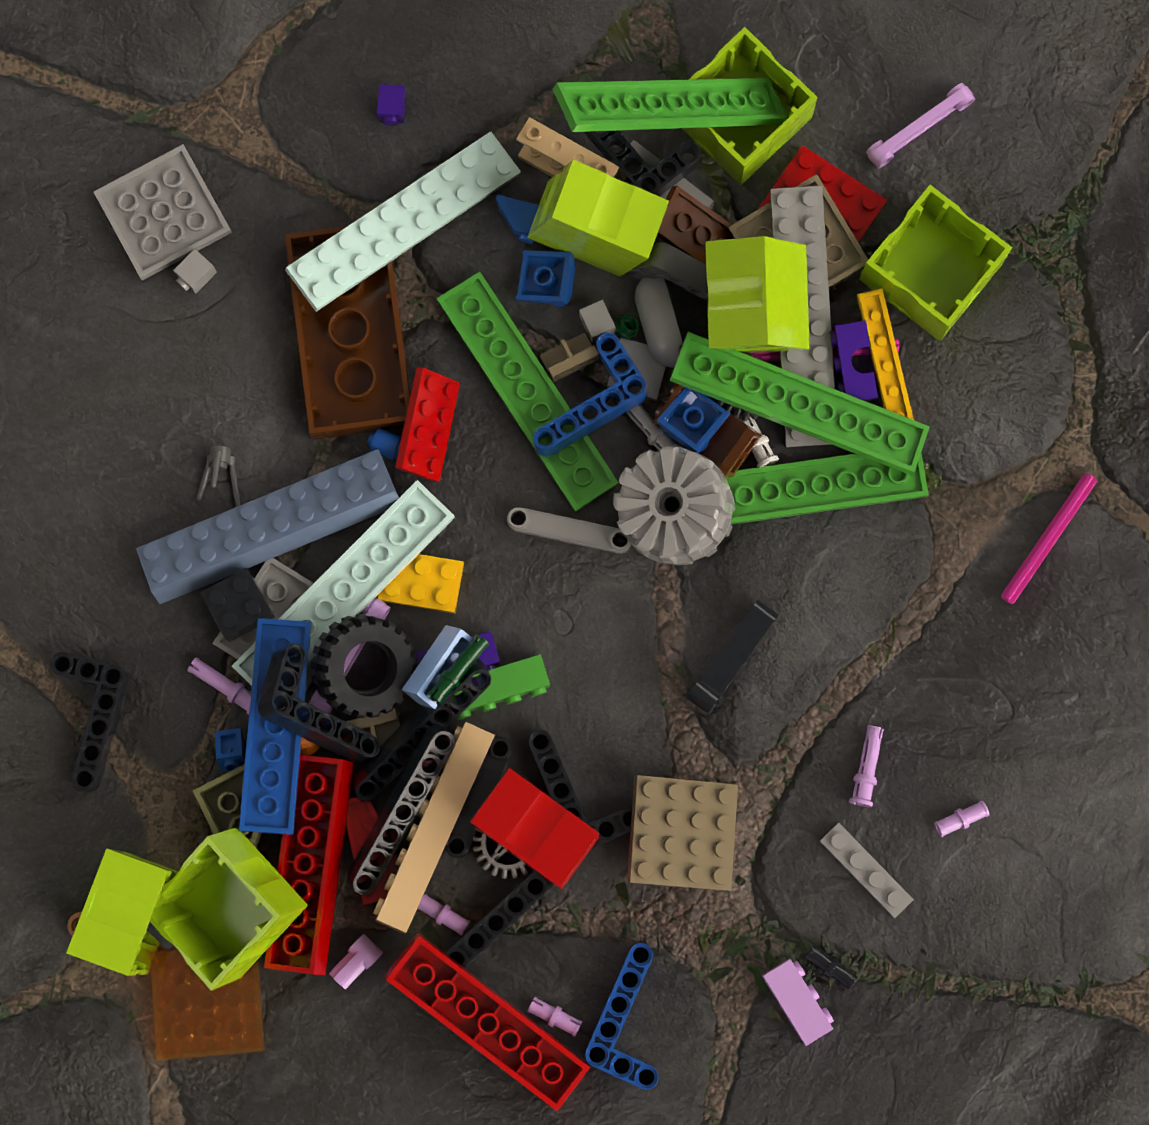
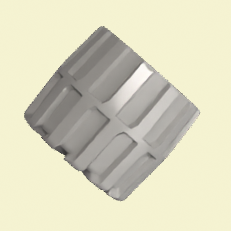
(703, 509)

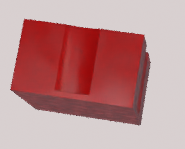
(535, 829)

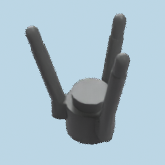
(218, 460)

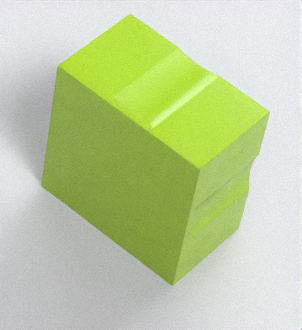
(746, 148)
(598, 218)
(935, 263)
(757, 295)
(225, 908)
(118, 913)

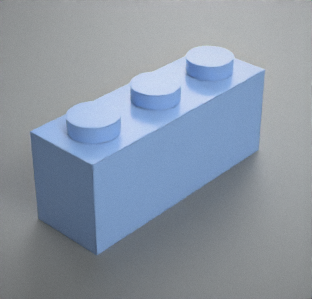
(439, 657)

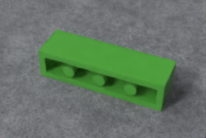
(511, 683)

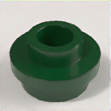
(627, 326)

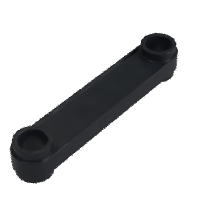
(485, 782)

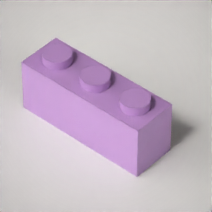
(798, 1001)

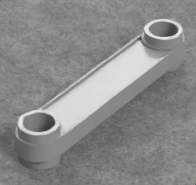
(567, 530)

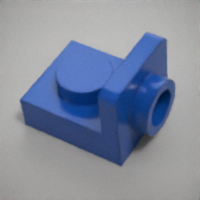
(229, 749)

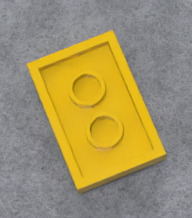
(426, 584)

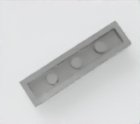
(866, 870)

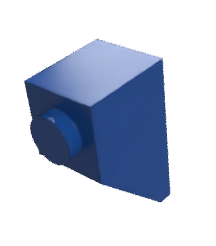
(518, 216)

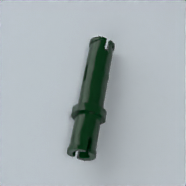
(451, 677)

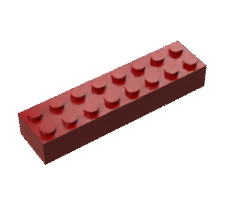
(312, 863)
(487, 1021)

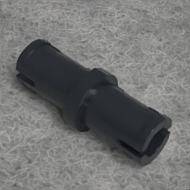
(831, 966)

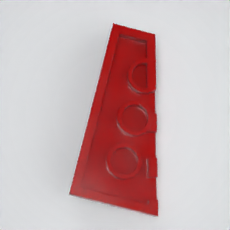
(359, 823)

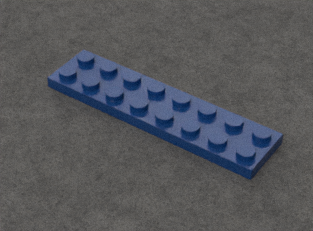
(272, 751)

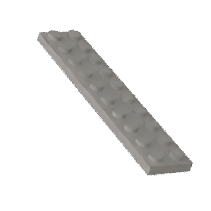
(799, 218)

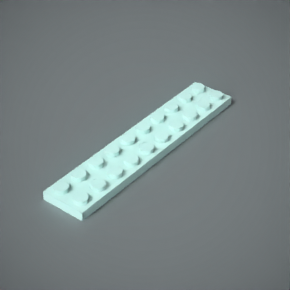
(402, 221)
(365, 567)

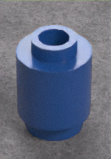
(386, 442)

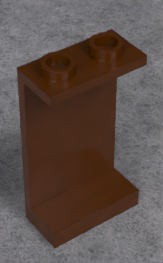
(728, 445)

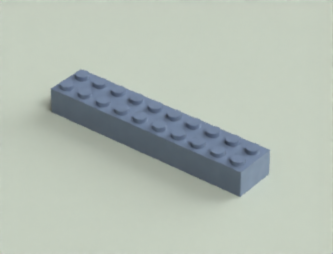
(267, 527)

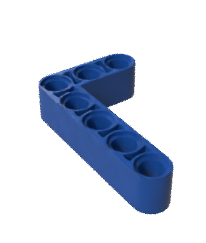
(597, 403)
(618, 1019)

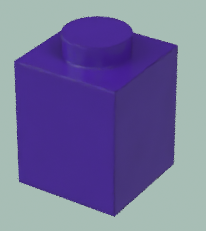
(391, 104)

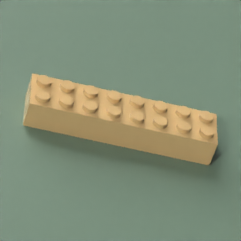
(434, 828)

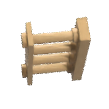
(552, 151)

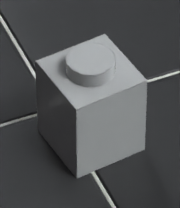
(194, 272)
(596, 320)

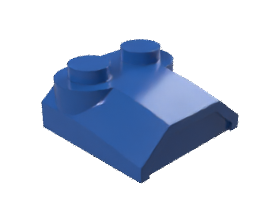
(546, 277)
(692, 419)

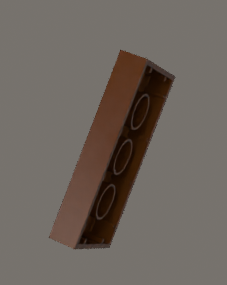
(351, 351)

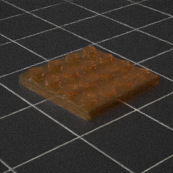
(201, 1021)

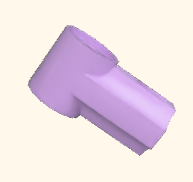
(360, 957)

